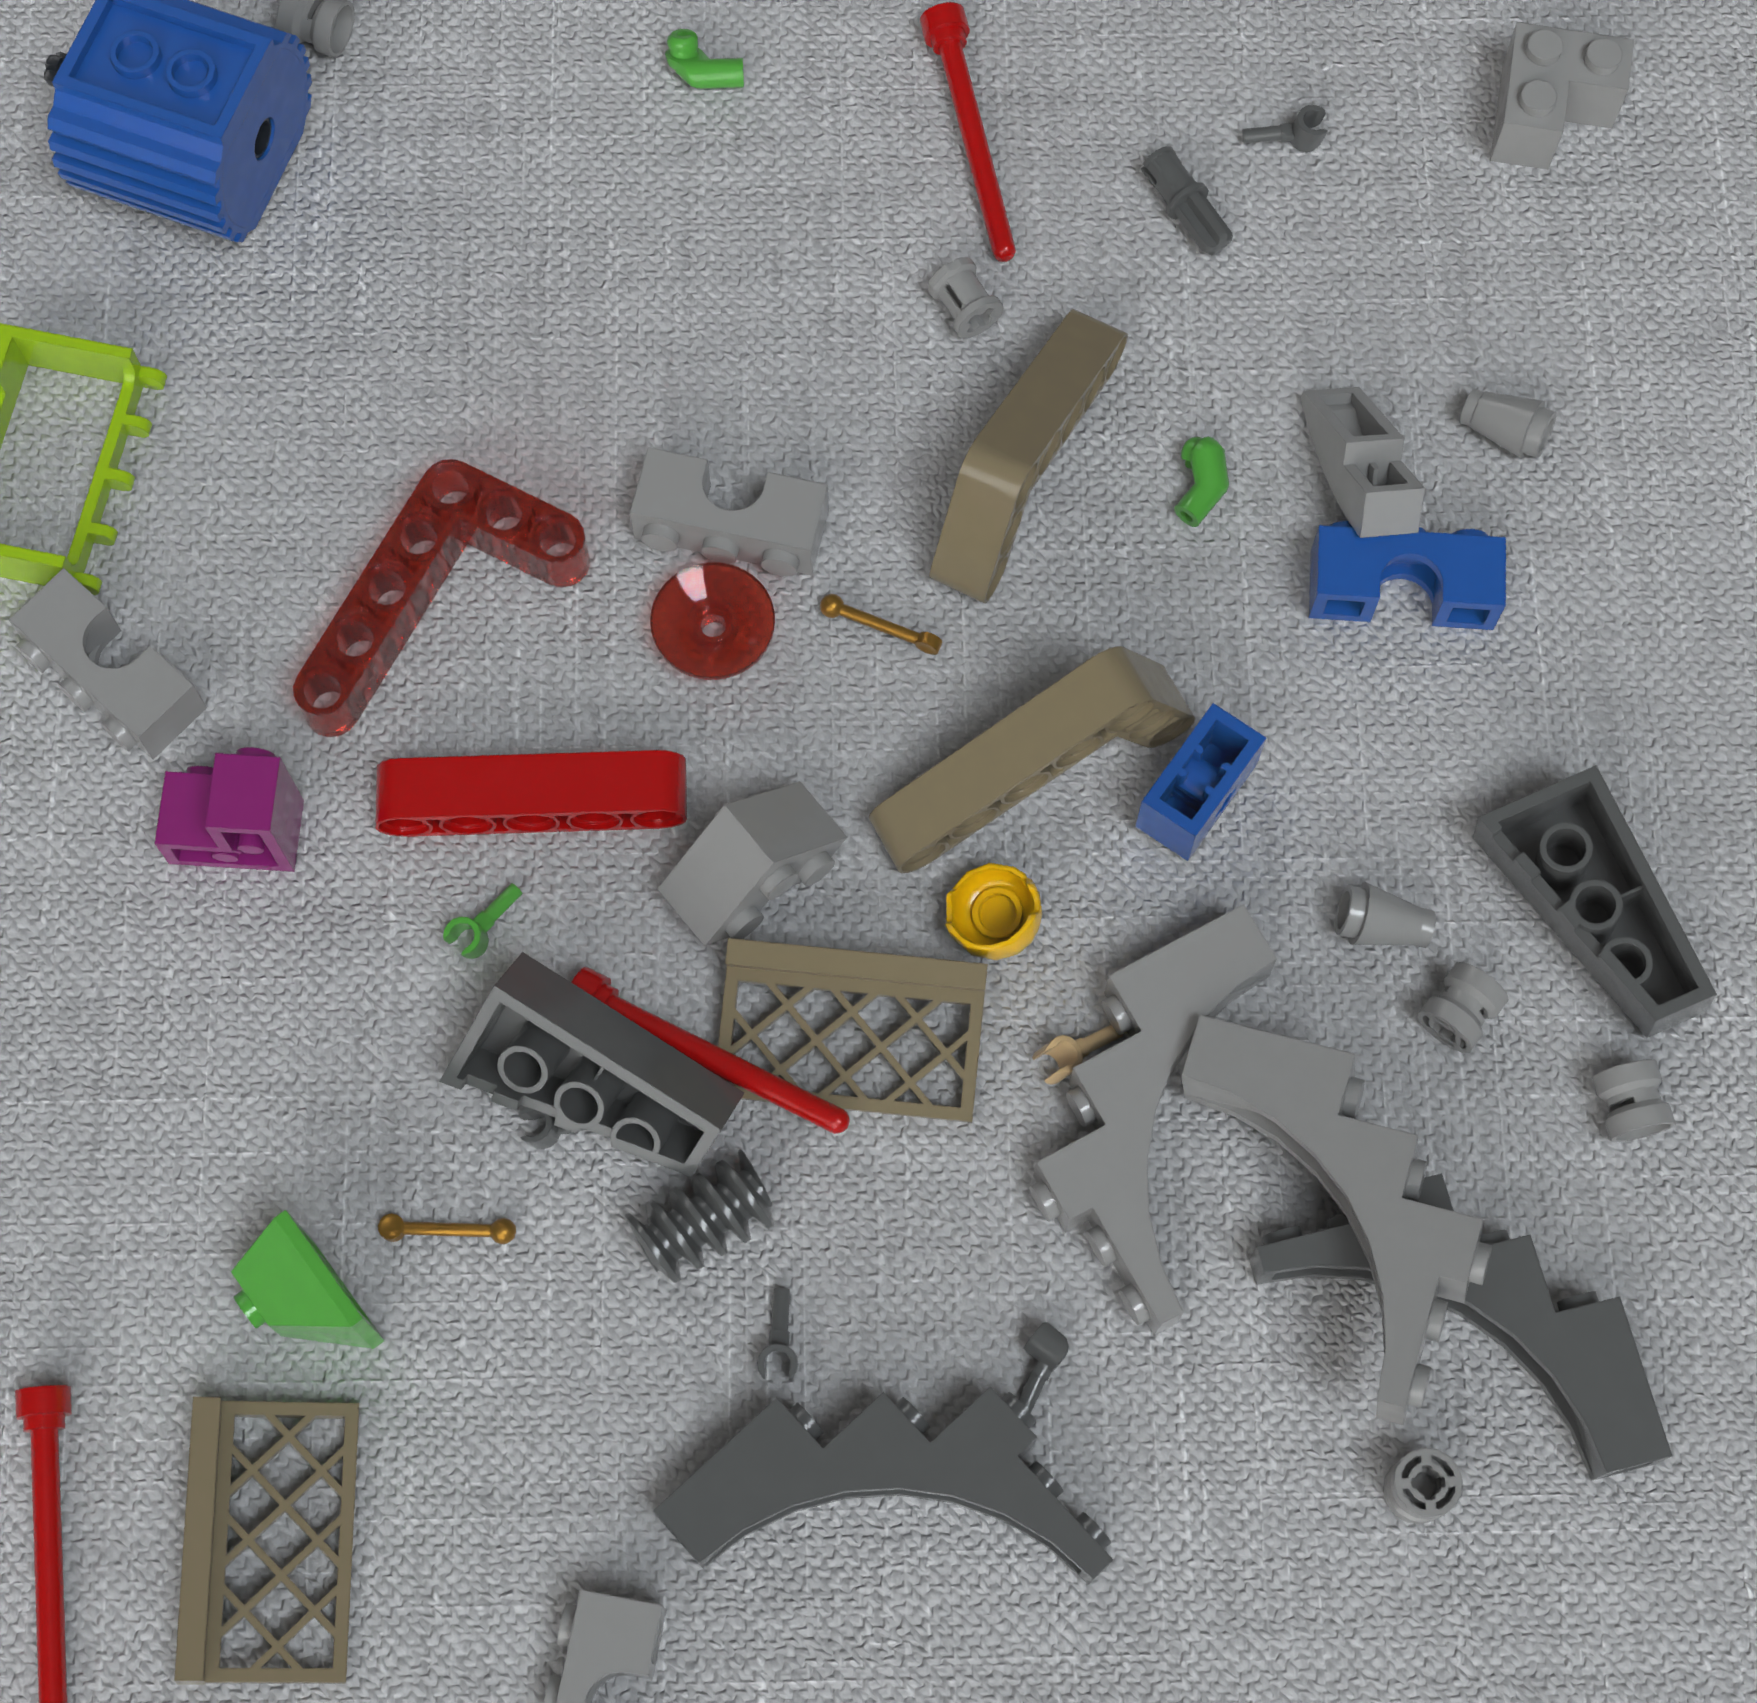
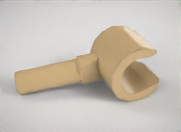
(1071, 1052)

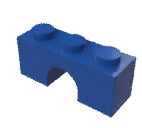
(1457, 570)

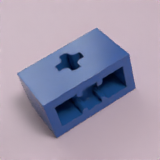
(1200, 781)

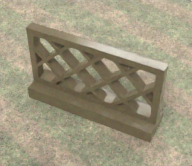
(861, 974)
(207, 1540)

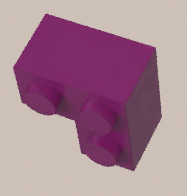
(231, 813)

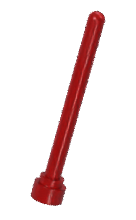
(946, 32)
(719, 1060)
(43, 1416)

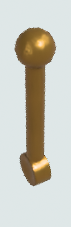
(833, 606)
(394, 1228)

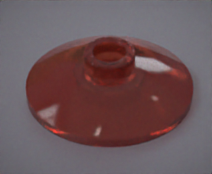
(705, 596)

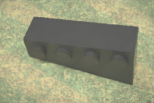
(1598, 894)
(590, 1069)

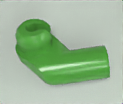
(697, 67)
(1210, 477)

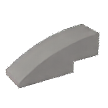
(1363, 462)

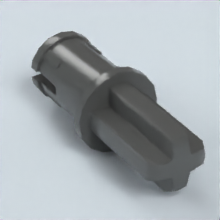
(1187, 200)

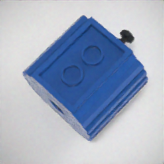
(178, 111)

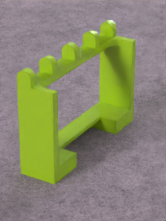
(90, 359)

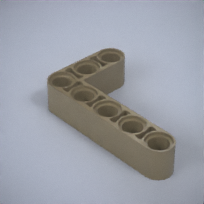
(1017, 450)
(1097, 701)

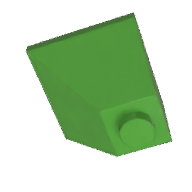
(298, 1291)

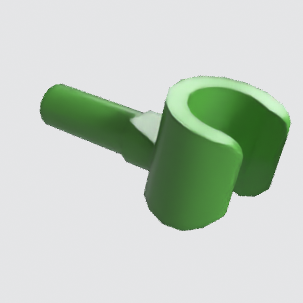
(481, 923)

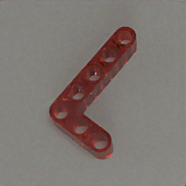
(422, 576)

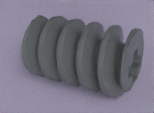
(703, 1218)

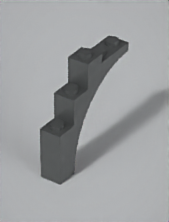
(1576, 1355)
(973, 1463)

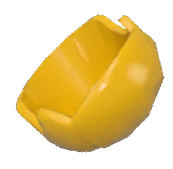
(993, 911)

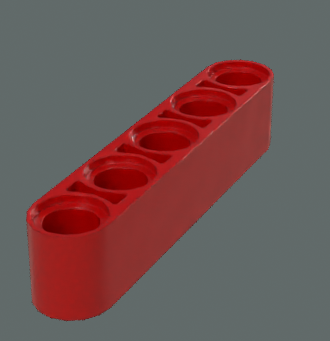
(531, 793)

